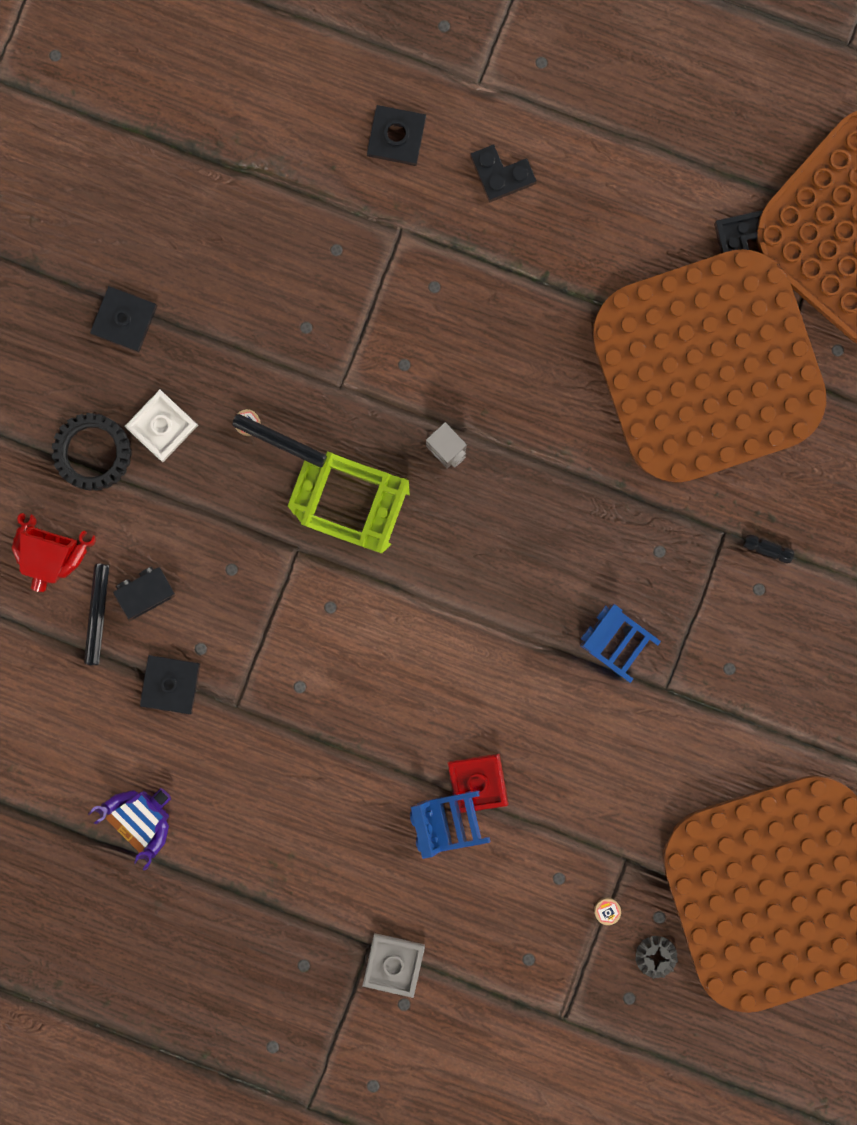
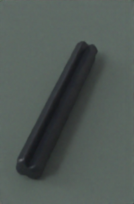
(279, 440)
(96, 614)

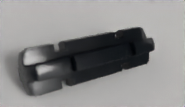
(768, 549)

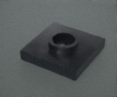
(404, 151)

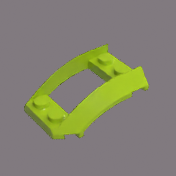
(382, 513)

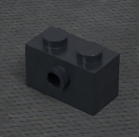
(143, 593)

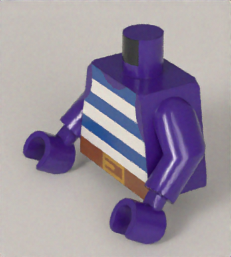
(138, 820)

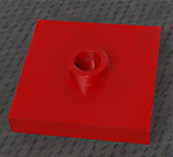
(480, 774)

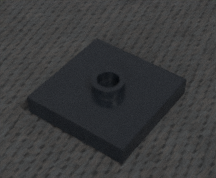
(123, 319)
(170, 684)

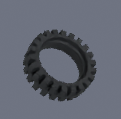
(68, 431)

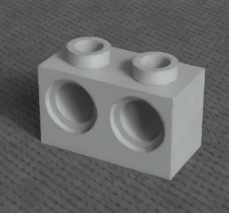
(447, 446)

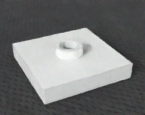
(161, 425)

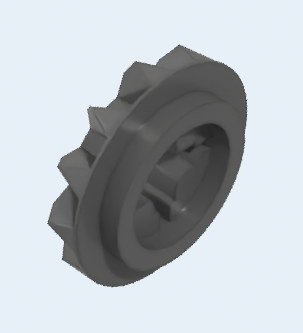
(649, 947)

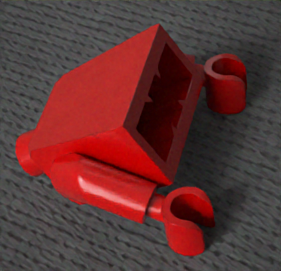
(46, 554)

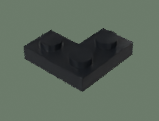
(501, 180)
(736, 231)

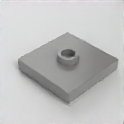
(393, 965)

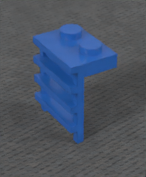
(598, 637)
(433, 828)

